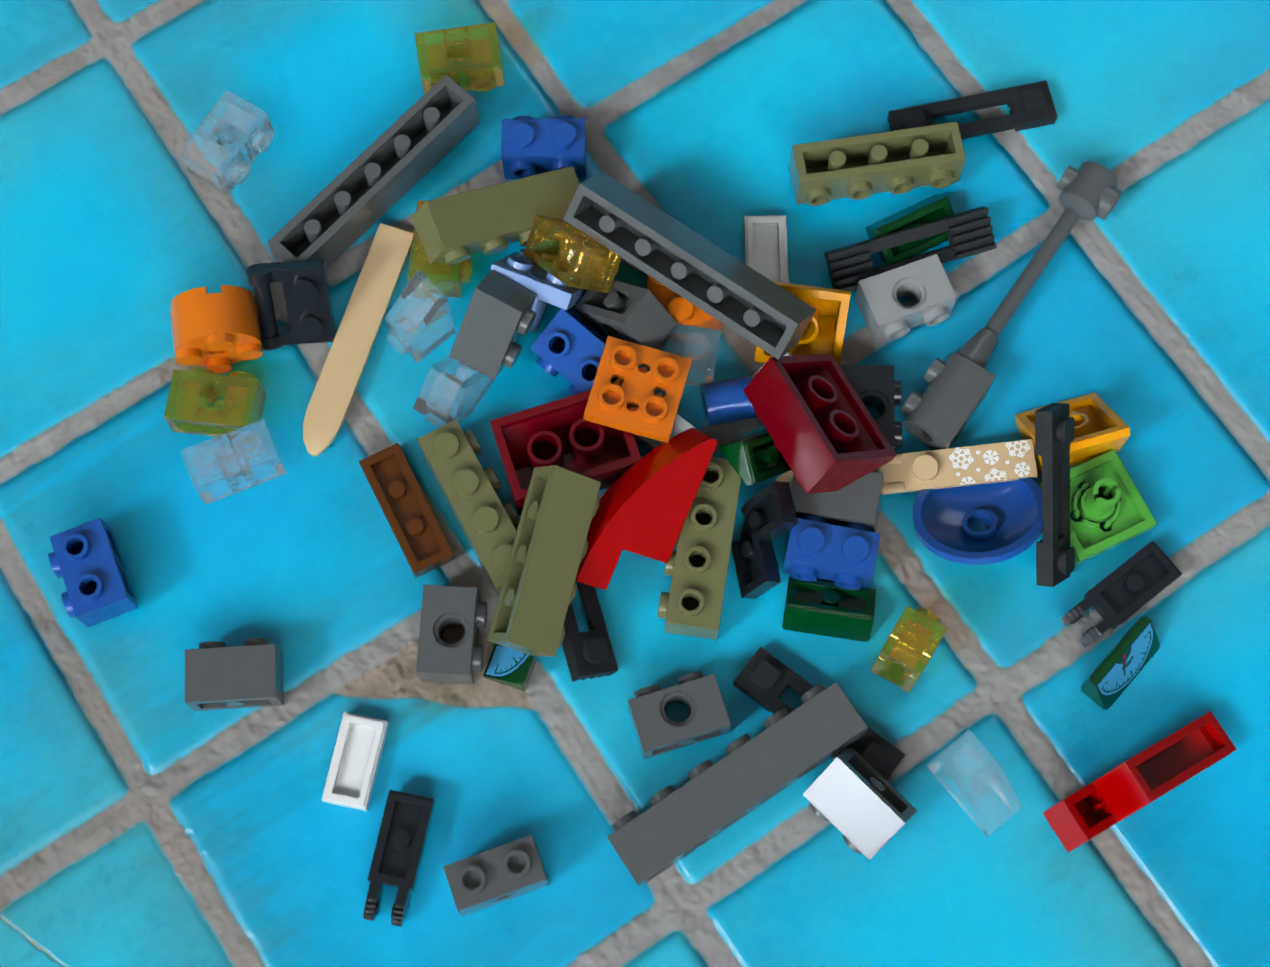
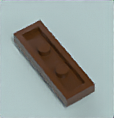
(407, 510)

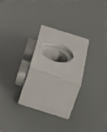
(920, 280)

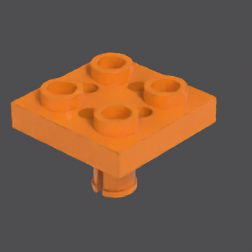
(633, 404)

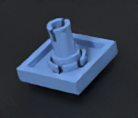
(535, 278)

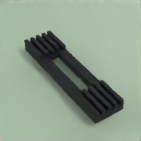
(1028, 104)
(966, 231)
(1052, 440)
(589, 651)
(767, 678)

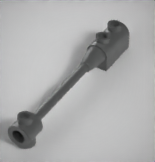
(961, 380)

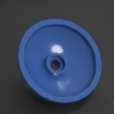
(979, 521)

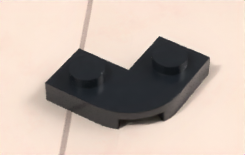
(767, 517)

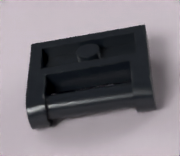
(305, 299)

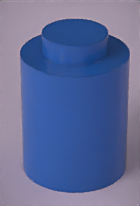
(726, 401)

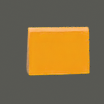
(827, 325)
(1095, 429)

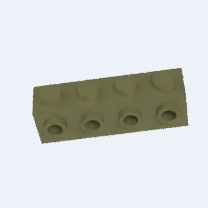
(876, 164)
(491, 215)
(472, 497)
(702, 556)
(545, 561)

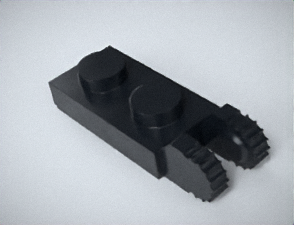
(1125, 591)
(398, 852)

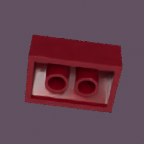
(817, 421)
(561, 437)

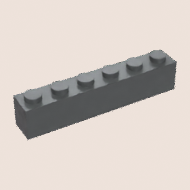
(378, 176)
(689, 264)
(737, 783)

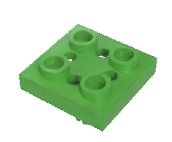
(1108, 499)

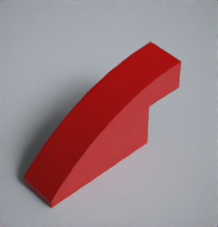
(646, 506)
(1139, 781)

